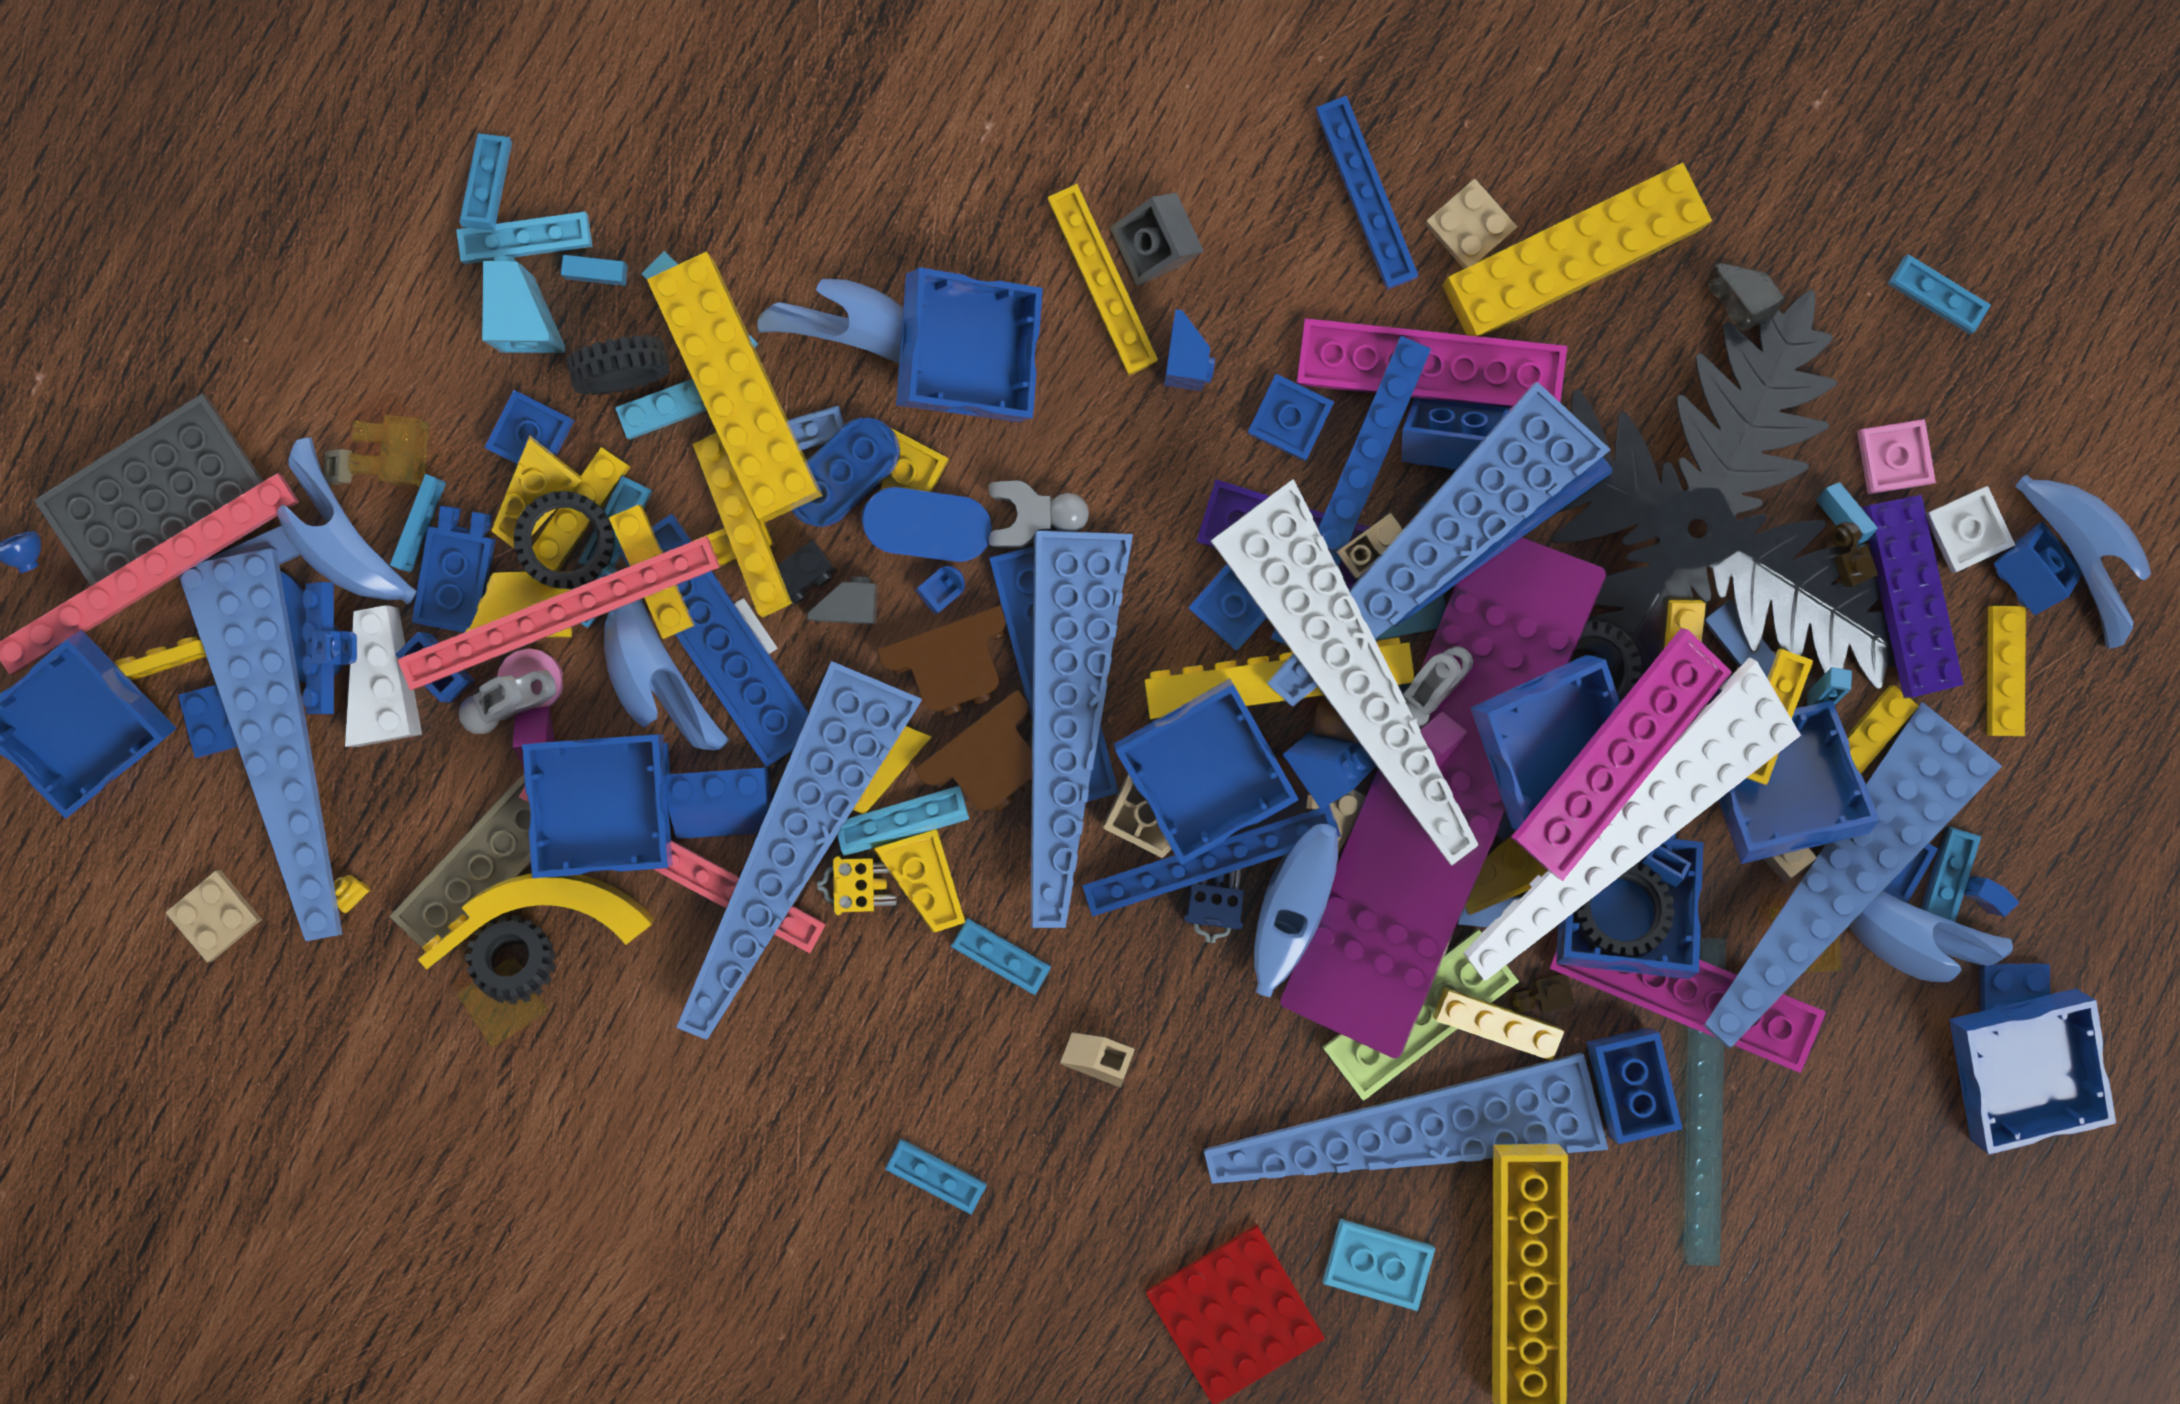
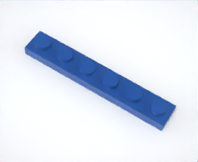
(1366, 192)

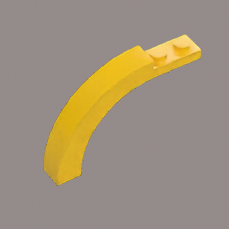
(576, 892)

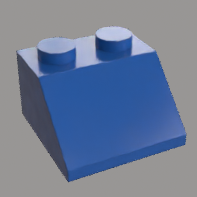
(1188, 356)
(2038, 569)

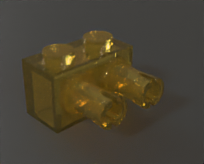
(402, 450)

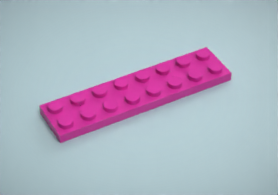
(1455, 371)
(1621, 754)
(1780, 1034)

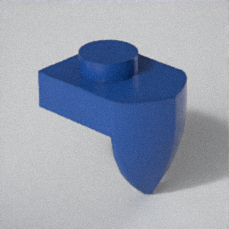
(941, 588)

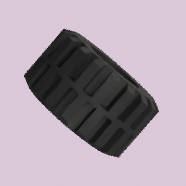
(496, 938)

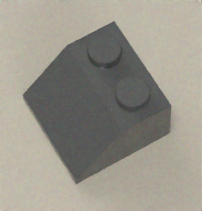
(1156, 238)

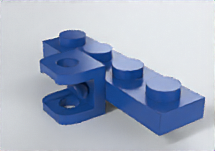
(323, 648)

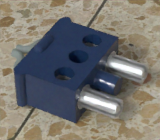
(1215, 915)

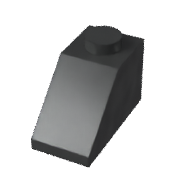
(848, 603)

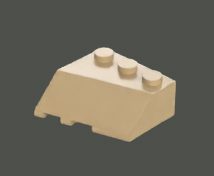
(1135, 821)

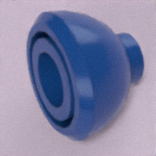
(21, 551)

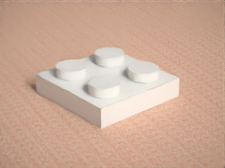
(1969, 529)

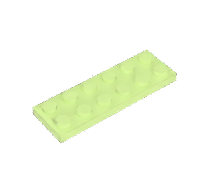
(1370, 1070)

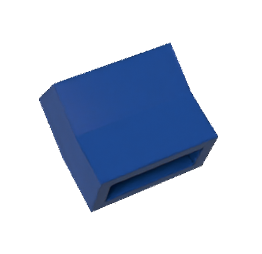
(1668, 865)
(1990, 896)

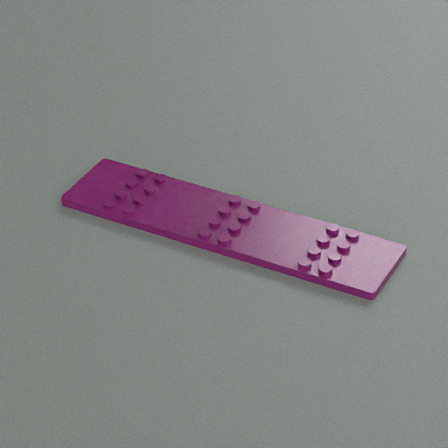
(1393, 888)

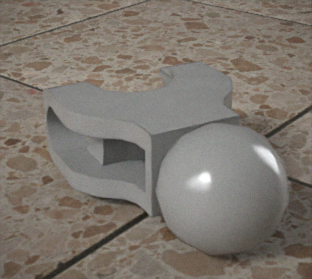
(1035, 513)
(1436, 683)
(503, 699)

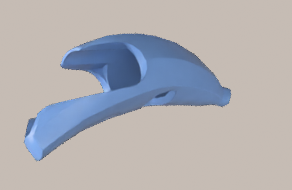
(871, 324)
(2091, 532)
(336, 547)
(642, 666)
(1294, 906)
(1921, 940)

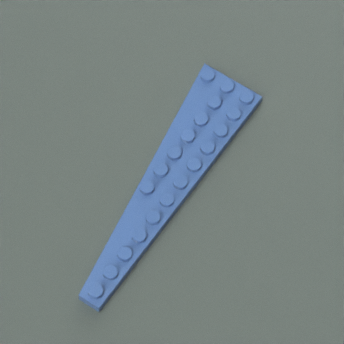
(1498, 485)
(1073, 638)
(252, 657)
(830, 768)
(1915, 795)
(1441, 1126)

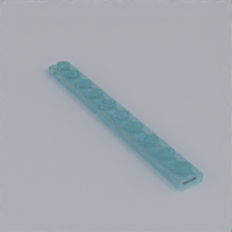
(1704, 1134)

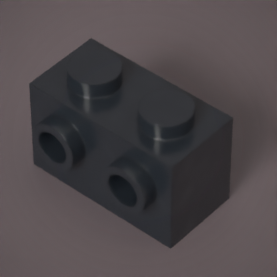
(804, 570)

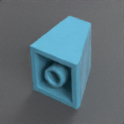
(515, 310)

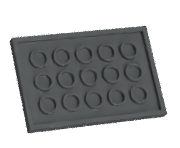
(148, 489)

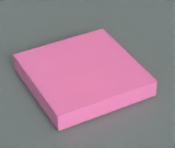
(1896, 456)

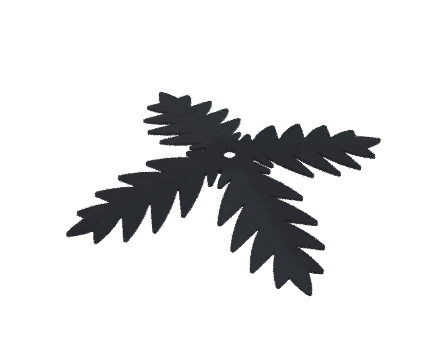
(1729, 465)

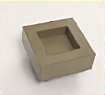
(337, 467)

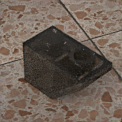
(1745, 293)

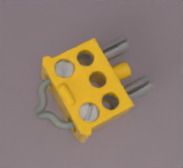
(845, 885)

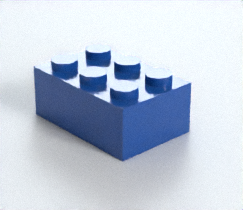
(1634, 1085)

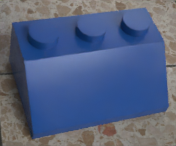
(1446, 431)
(1328, 766)
(718, 802)

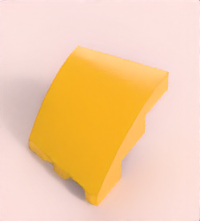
(511, 593)

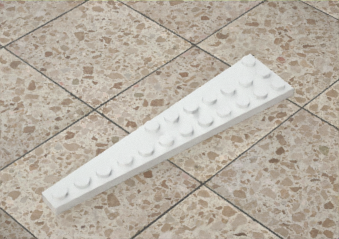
(1304, 597)
(1709, 759)

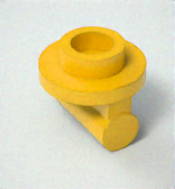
(349, 892)

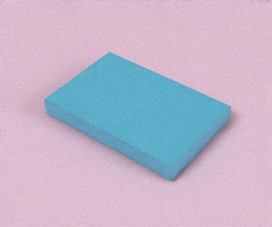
(1378, 1264)

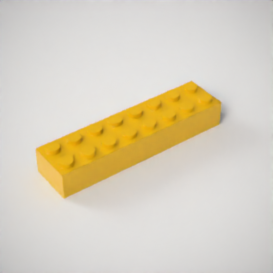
(1577, 252)
(734, 387)
(1170, 692)
(1529, 1274)

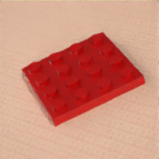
(1235, 1315)

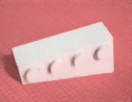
(378, 695)

